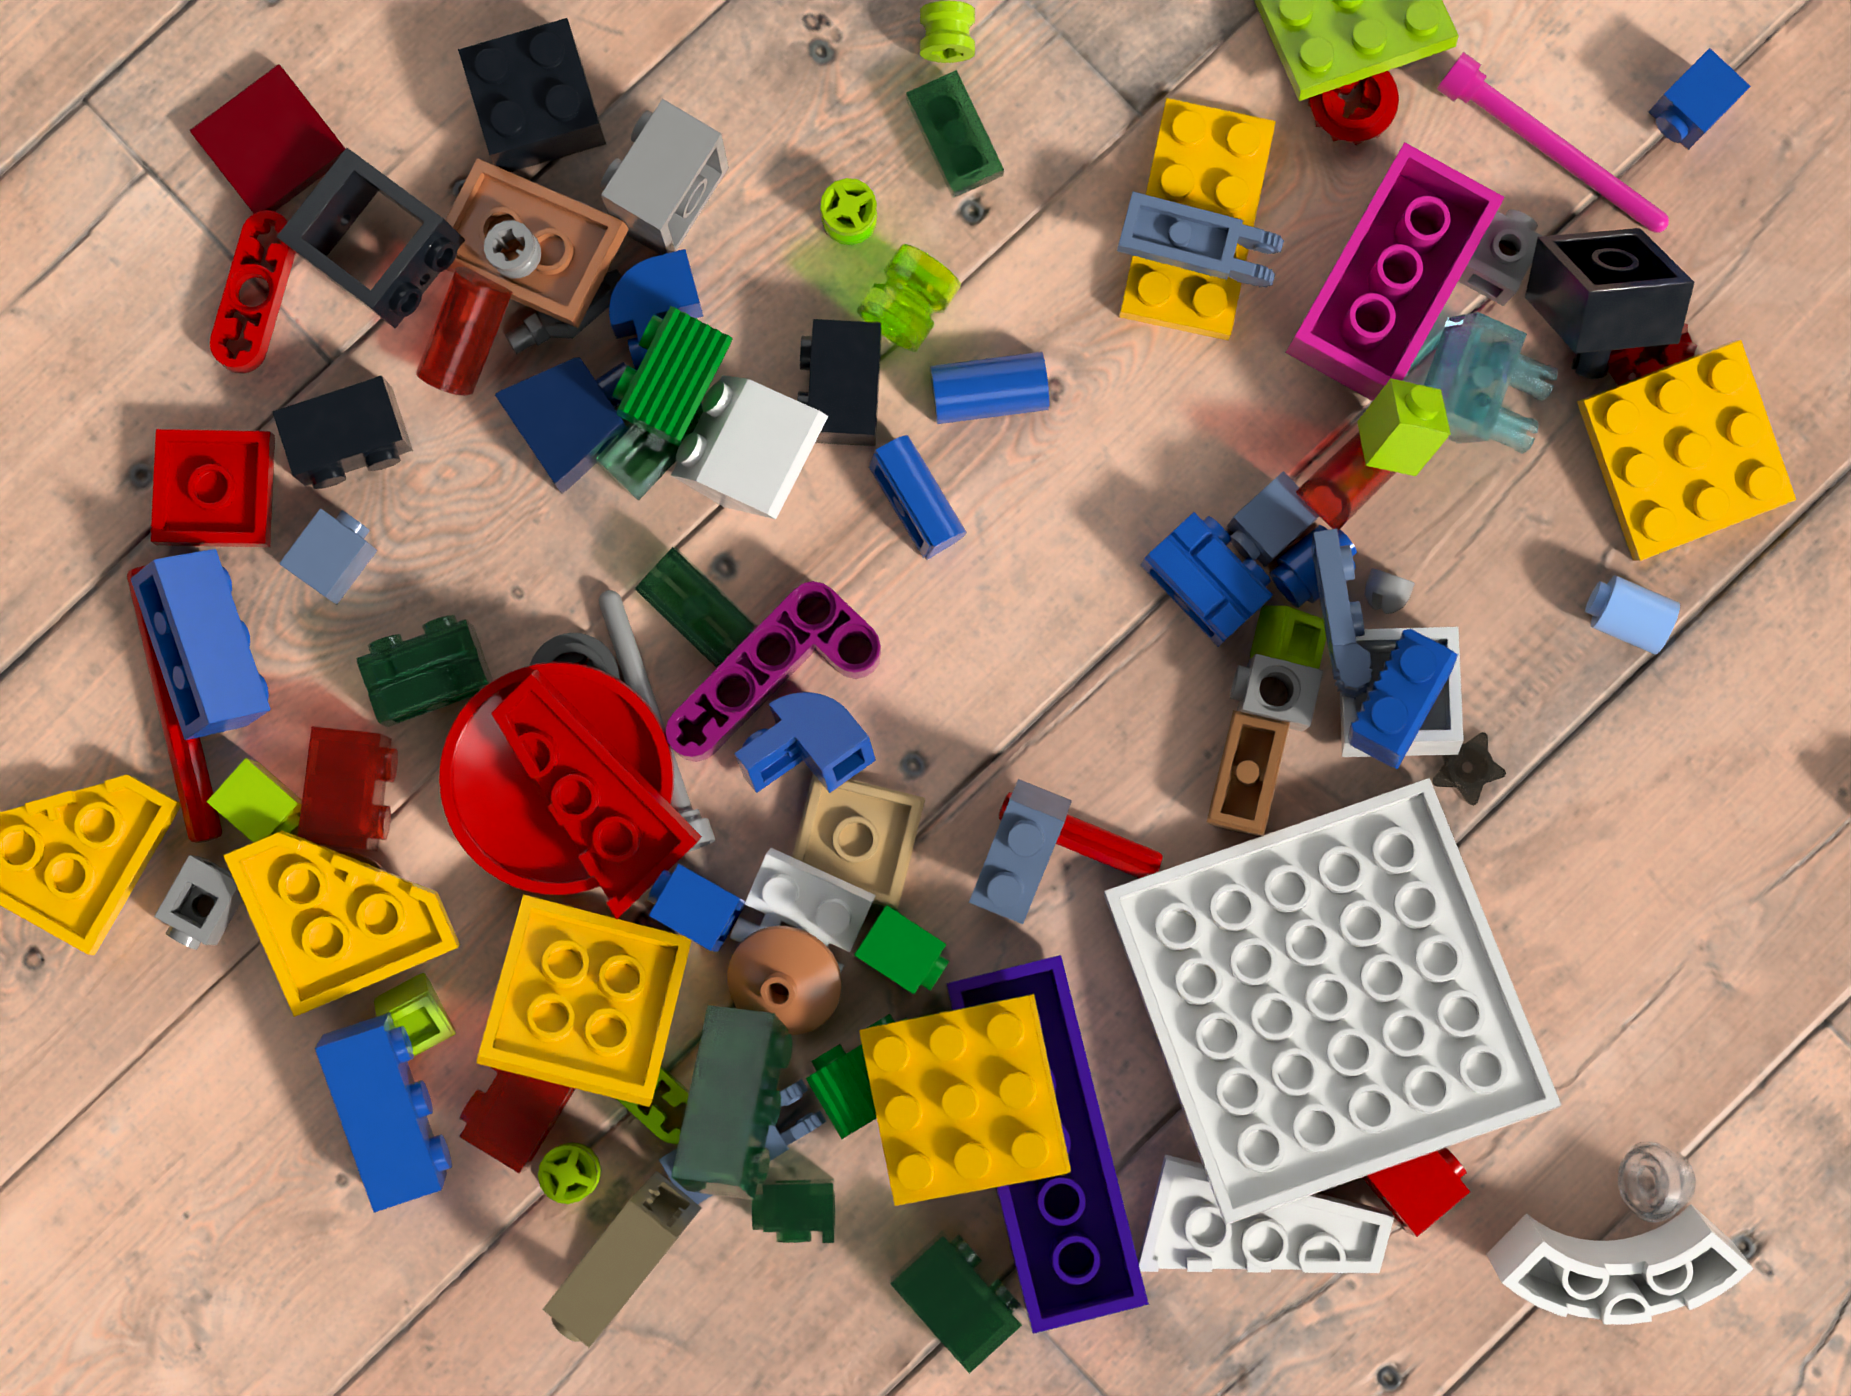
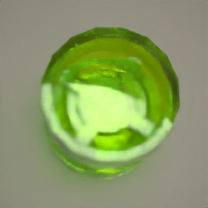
(913, 292)

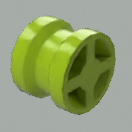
(947, 31)
(845, 200)
(556, 1179)

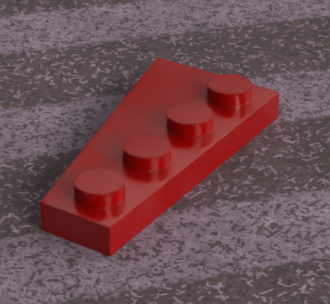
(601, 800)

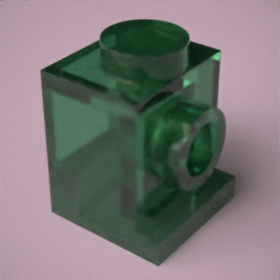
(796, 1209)

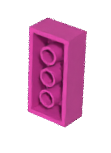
(1395, 273)

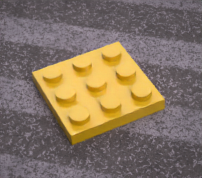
(1686, 450)
(585, 1001)
(964, 1100)

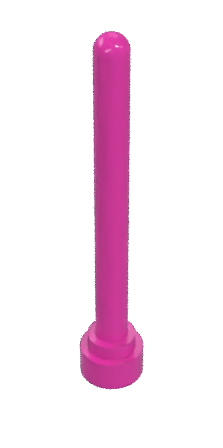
(1468, 83)

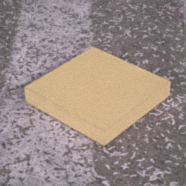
(860, 836)

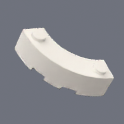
(1620, 1278)

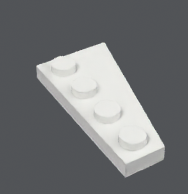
(1303, 1235)

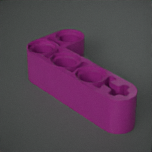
(766, 679)

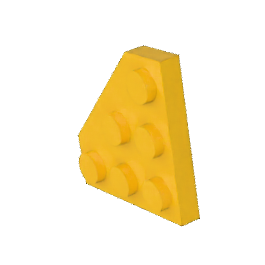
(80, 855)
(334, 918)

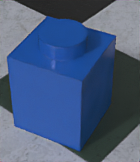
(1698, 99)

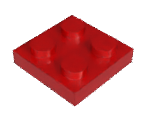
(212, 488)

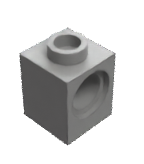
(1301, 686)

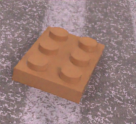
(573, 238)

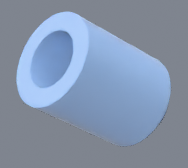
(1632, 613)

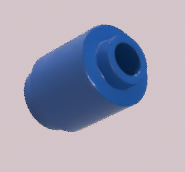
(1296, 571)

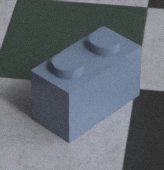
(1020, 851)

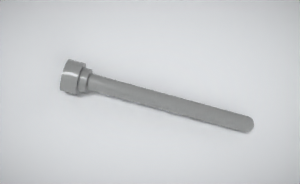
(636, 677)

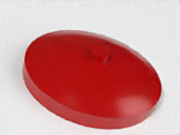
(503, 812)

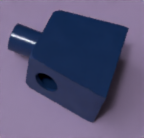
(566, 417)

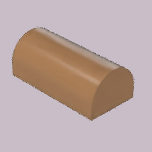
(1248, 773)

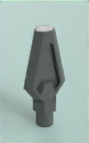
(542, 327)

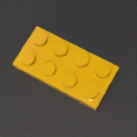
(1212, 164)

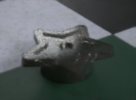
(1482, 772)

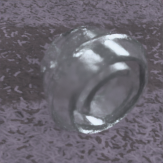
(1655, 1181)

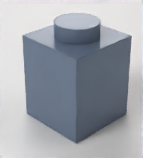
(1271, 521)
(330, 554)

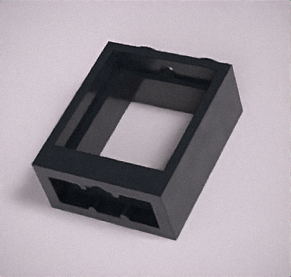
(336, 206)

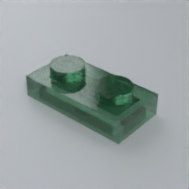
(954, 134)

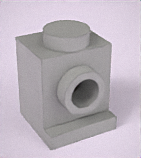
(1491, 270)
(180, 910)

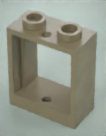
(621, 1260)

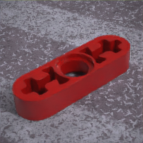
(230, 328)

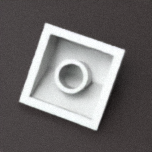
(748, 446)

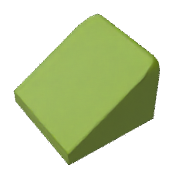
(1289, 636)
(418, 1010)

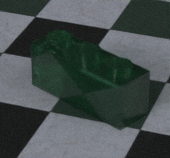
(732, 1103)

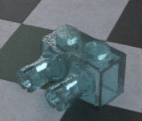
(1473, 370)

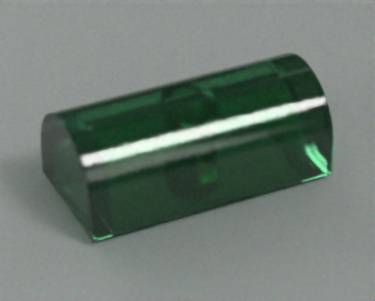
(640, 458)
(695, 606)

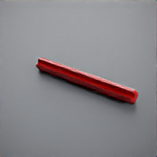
(185, 755)

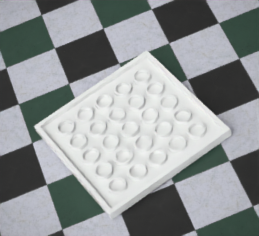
(1329, 1001)

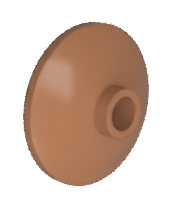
(798, 963)

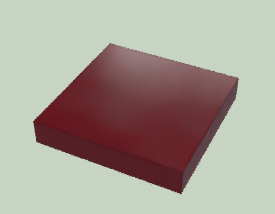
(269, 142)

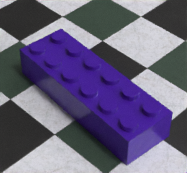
(1073, 1227)

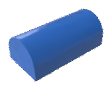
(990, 387)
(916, 496)

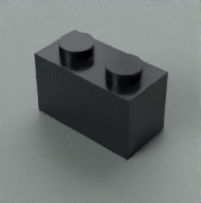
(843, 379)
(343, 433)

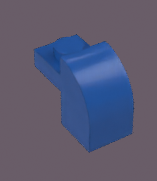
(648, 291)
(811, 731)

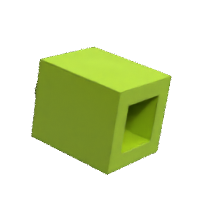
(1403, 427)
(257, 802)

